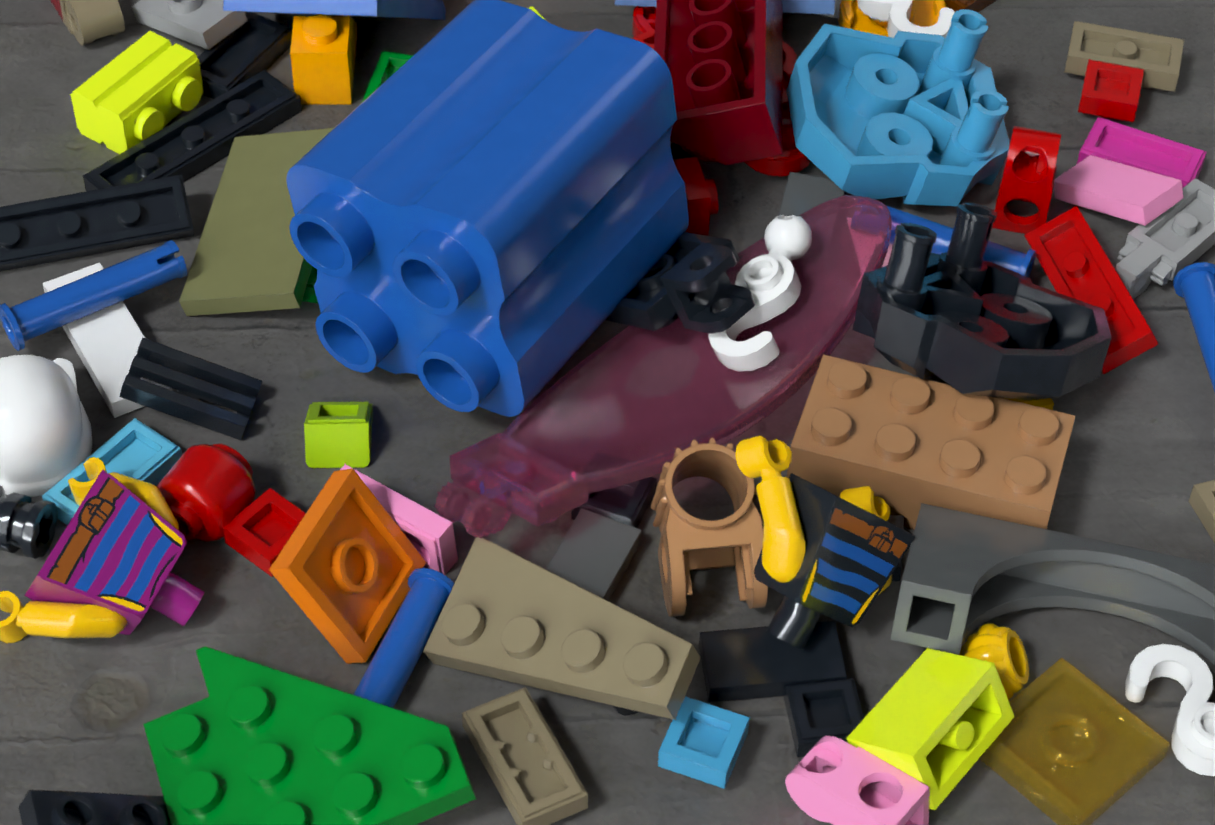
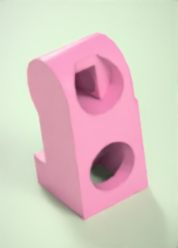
(855, 787)

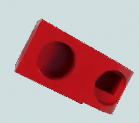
(1027, 177)

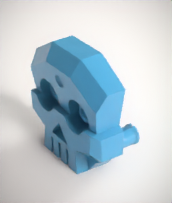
(900, 112)

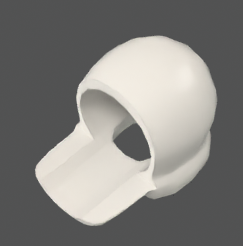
(40, 424)

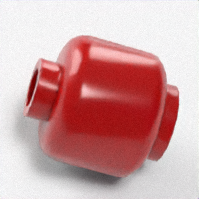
(208, 490)

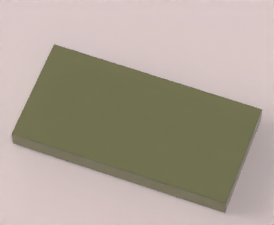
(246, 244)

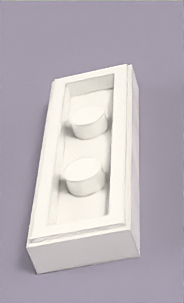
(104, 344)

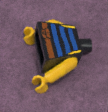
(818, 547)

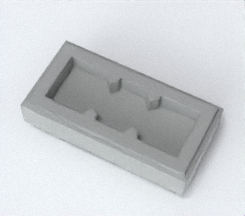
(190, 20)

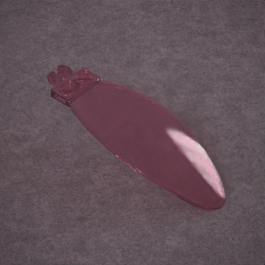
(661, 389)

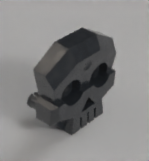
(977, 320)

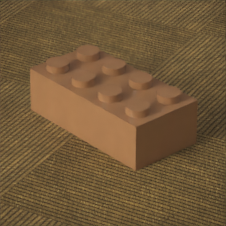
(929, 445)

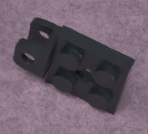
(688, 285)

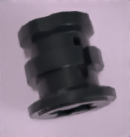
(26, 524)

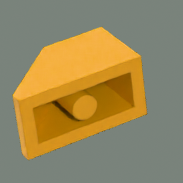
(323, 59)

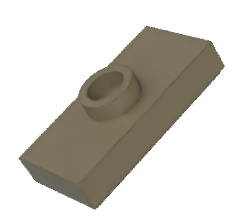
(524, 760)

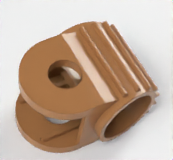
(704, 544)

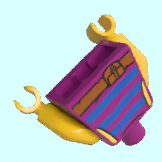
(106, 565)

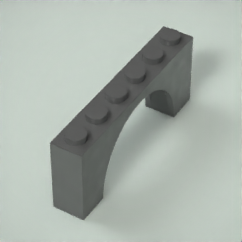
(982, 567)

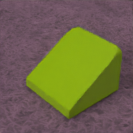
(338, 434)

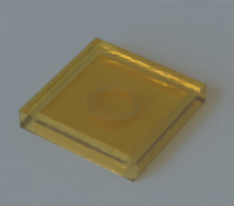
(1072, 747)

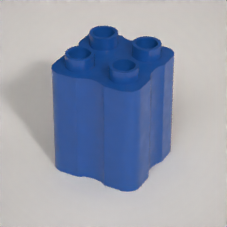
(490, 205)

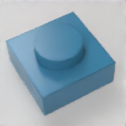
(704, 742)

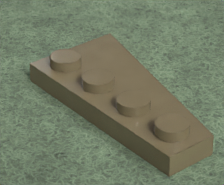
(554, 636)

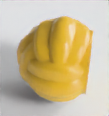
(1005, 650)

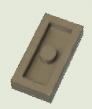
(1154, 53)

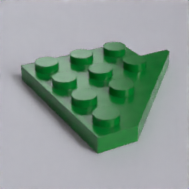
(299, 754)

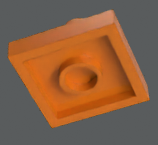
(348, 566)

